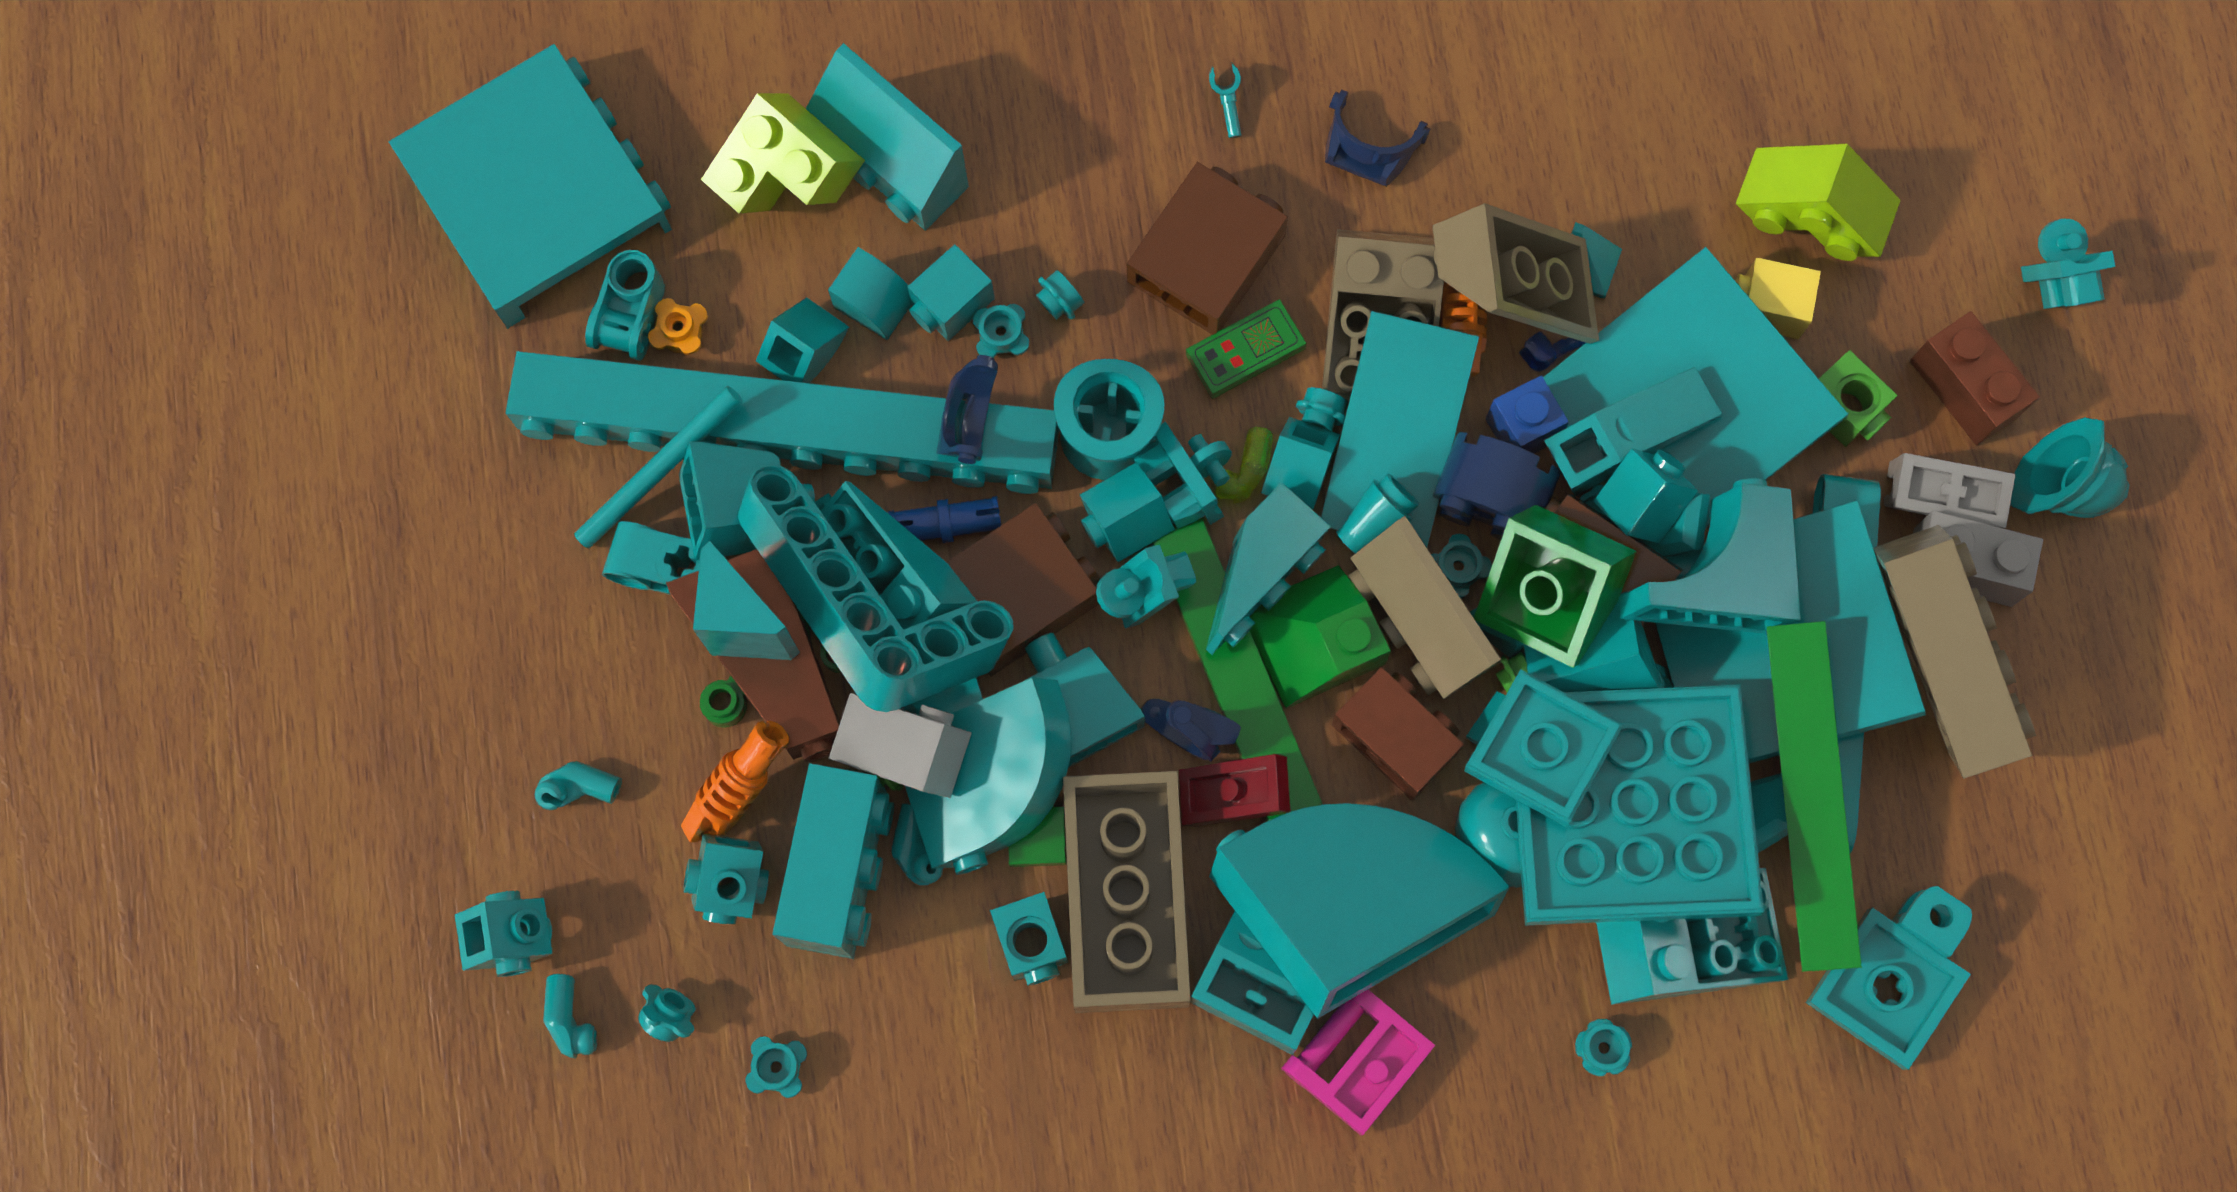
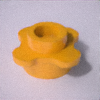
(682, 341)

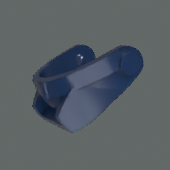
(1365, 160)
(975, 386)
(1191, 726)

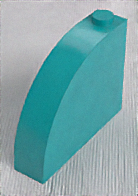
(1352, 894)

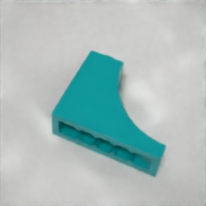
(1741, 576)

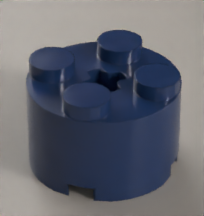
(1491, 482)

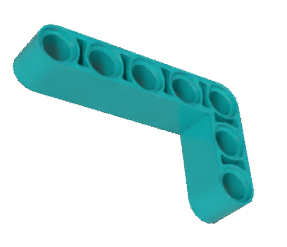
(869, 646)

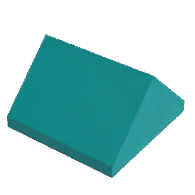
(733, 617)
(1614, 661)

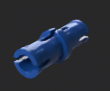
(950, 519)

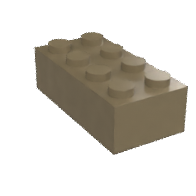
(1952, 650)
(1126, 892)

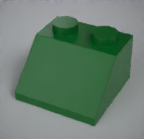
(1553, 584)

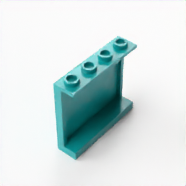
(530, 179)

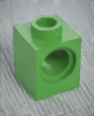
(1853, 377)

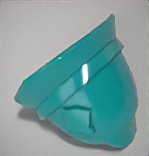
(2071, 473)

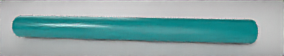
(657, 467)

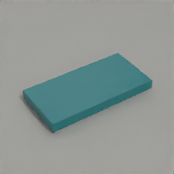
(1401, 415)

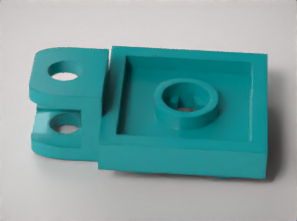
(1917, 956)

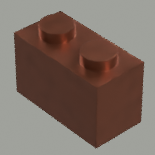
(1974, 378)
(1398, 732)

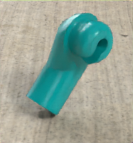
(573, 782)
(910, 850)
(559, 1018)

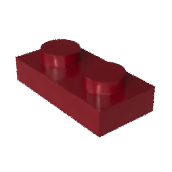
(1234, 790)

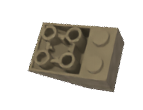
(1378, 275)

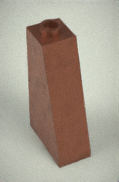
(779, 689)

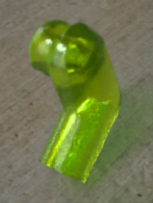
(1252, 467)

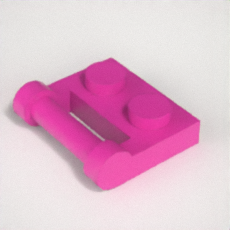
(1374, 1069)

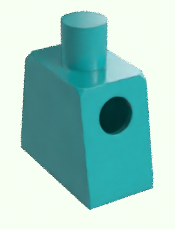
(712, 490)
(1094, 699)

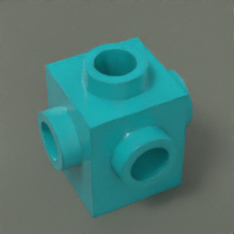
(720, 859)
(504, 934)

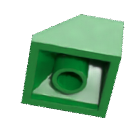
(1318, 637)

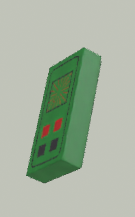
(1245, 349)

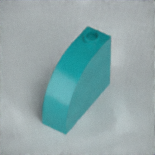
(1005, 779)

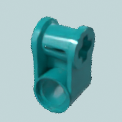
(625, 316)
(647, 557)

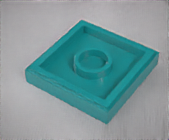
(1543, 748)

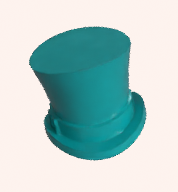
(1107, 415)

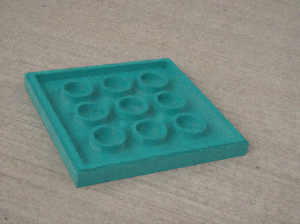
(1706, 322)
(1866, 650)
(1662, 822)

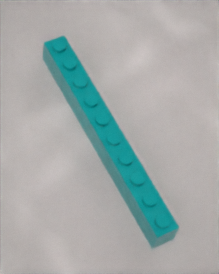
(788, 418)

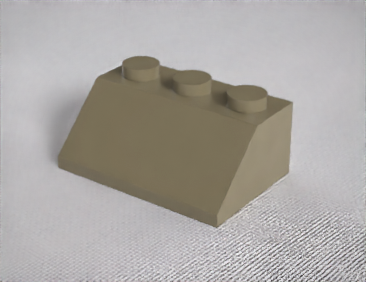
(1518, 270)
(1422, 610)

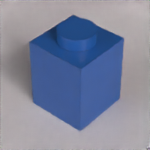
(1527, 416)

